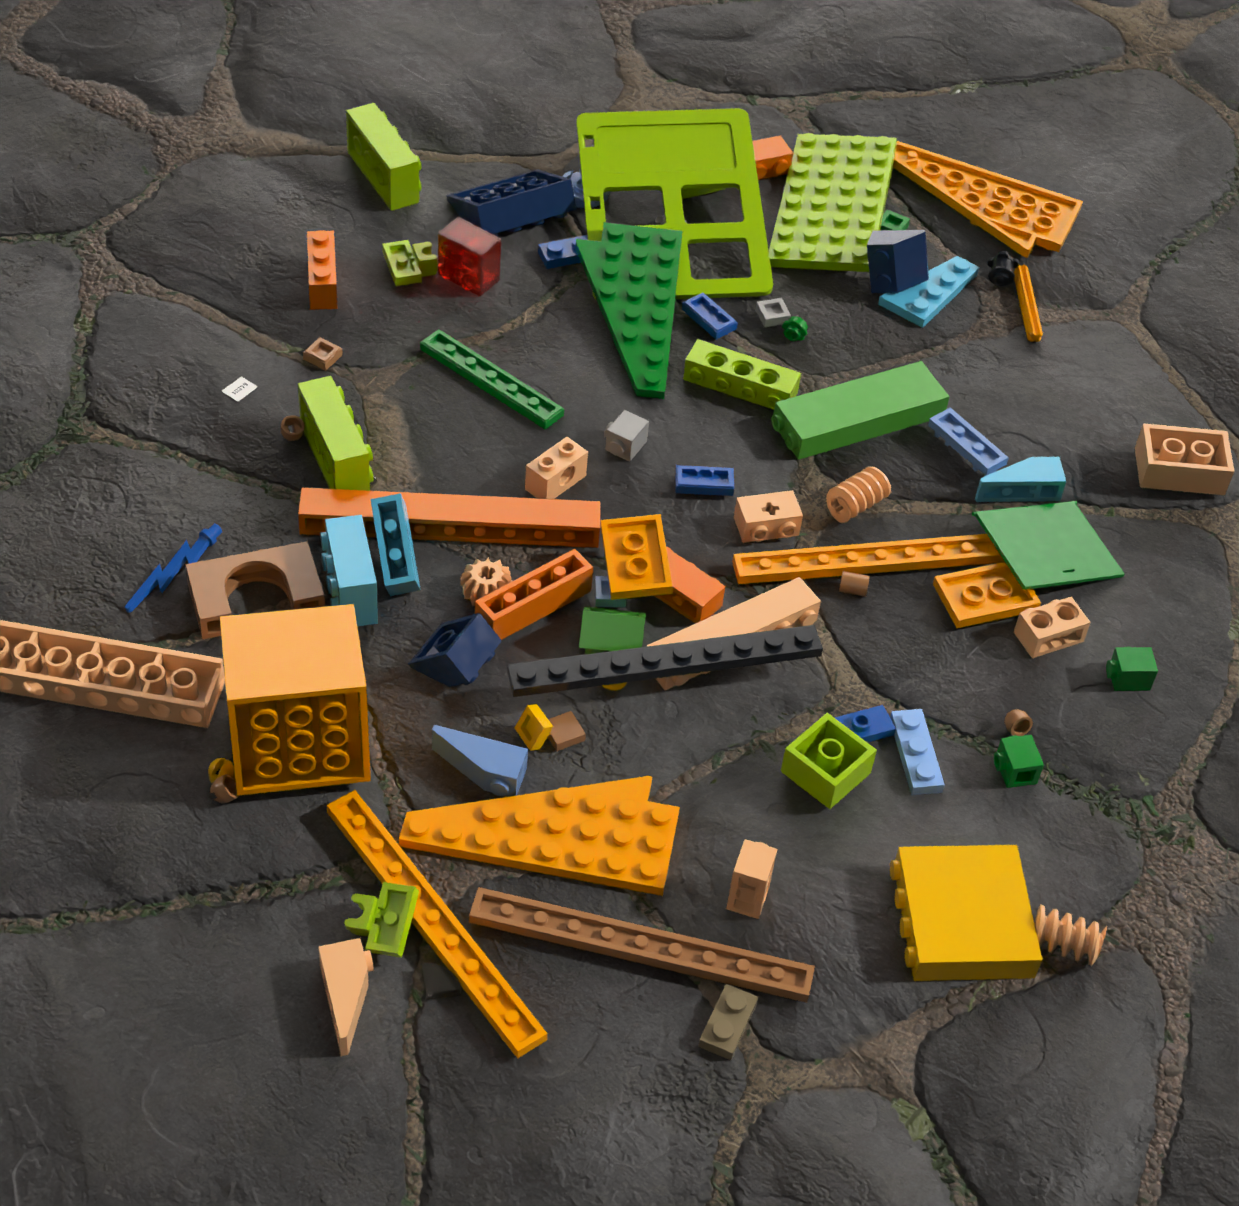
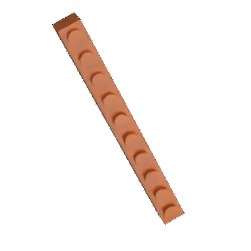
(463, 517)

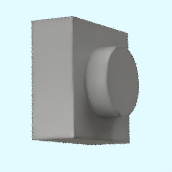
(772, 312)

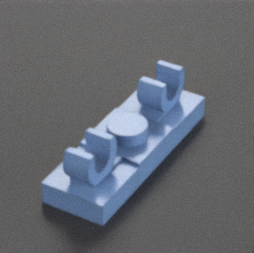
(967, 441)

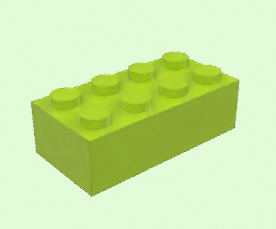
(383, 156)
(334, 436)

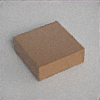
(322, 353)
(565, 731)

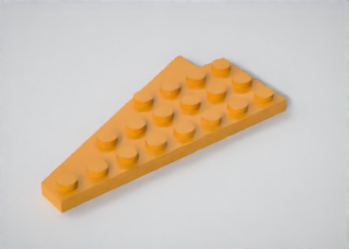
(1001, 205)
(578, 833)

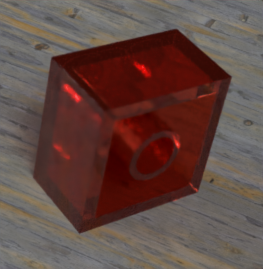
(469, 256)

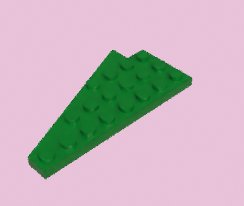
(635, 288)

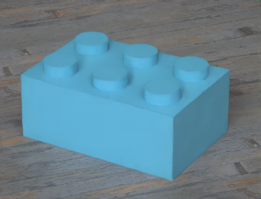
(350, 567)

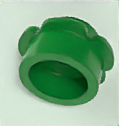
(795, 328)

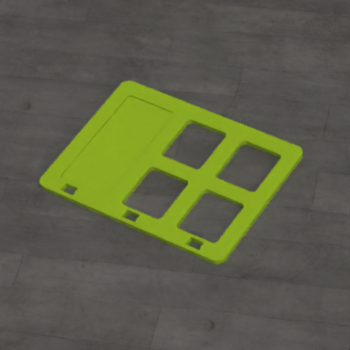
(673, 154)

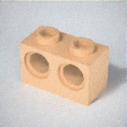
(1051, 627)
(751, 878)

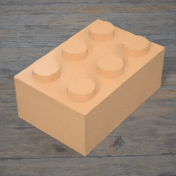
(1184, 459)

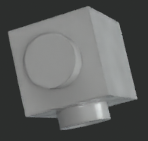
(626, 435)

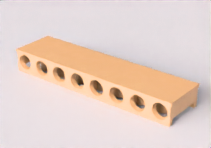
(109, 674)

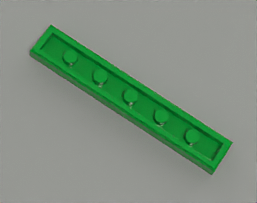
(492, 379)

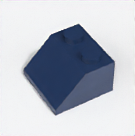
(897, 260)
(457, 650)

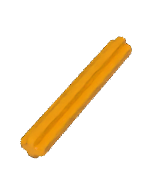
(1027, 304)

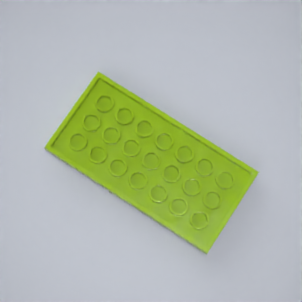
(832, 202)

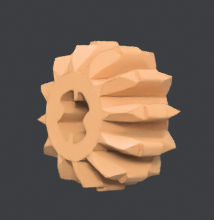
(483, 579)

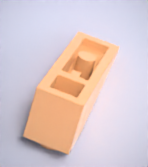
(346, 983)

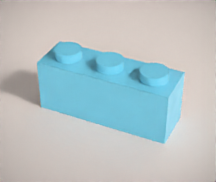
(395, 544)

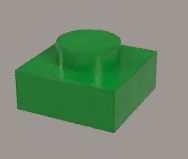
(894, 221)

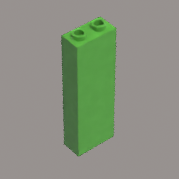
(859, 409)

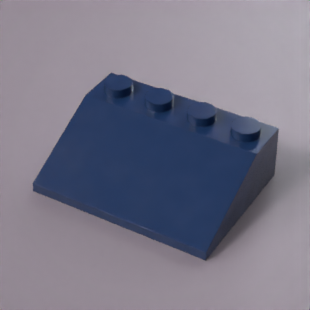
(515, 201)

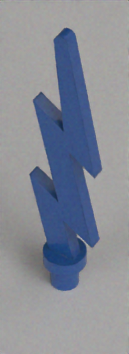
(206, 538)

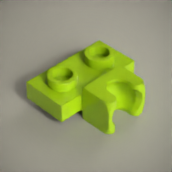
(409, 264)
(385, 919)

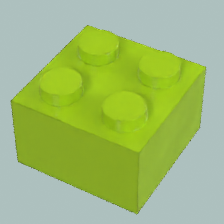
(828, 760)

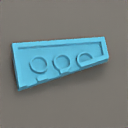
(927, 299)

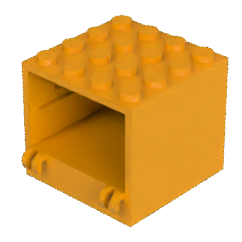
(296, 699)

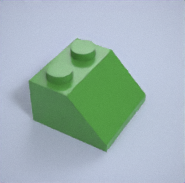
(610, 629)

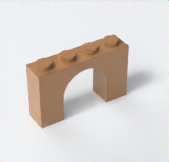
(285, 566)

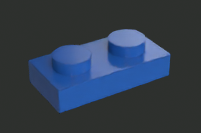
(559, 252)

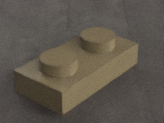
(728, 1022)

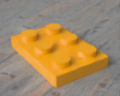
(636, 557)
(983, 594)

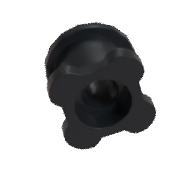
(1002, 268)

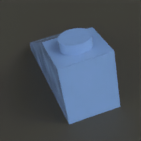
(486, 762)

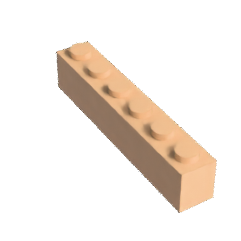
(776, 609)

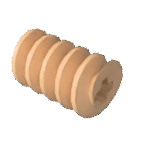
(857, 494)
(1069, 936)

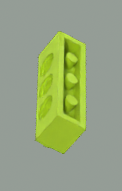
(740, 375)

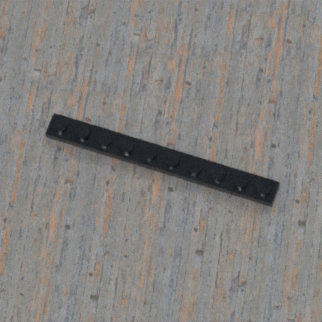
(663, 660)

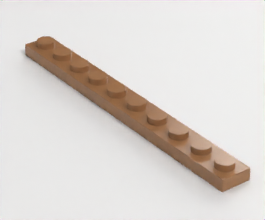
(642, 944)

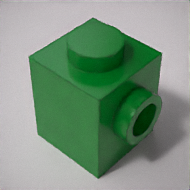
(1132, 669)
(1018, 761)

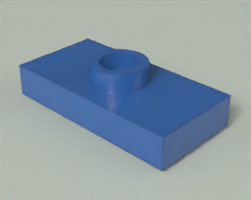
(709, 315)
(704, 480)
(869, 723)

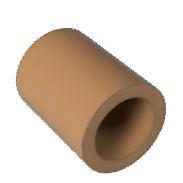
(854, 583)

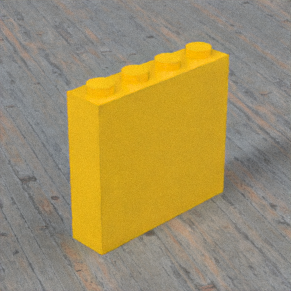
(965, 913)

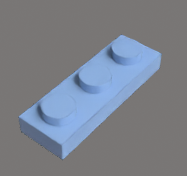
(917, 752)

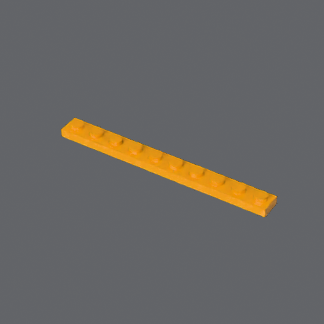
(865, 558)
(439, 926)

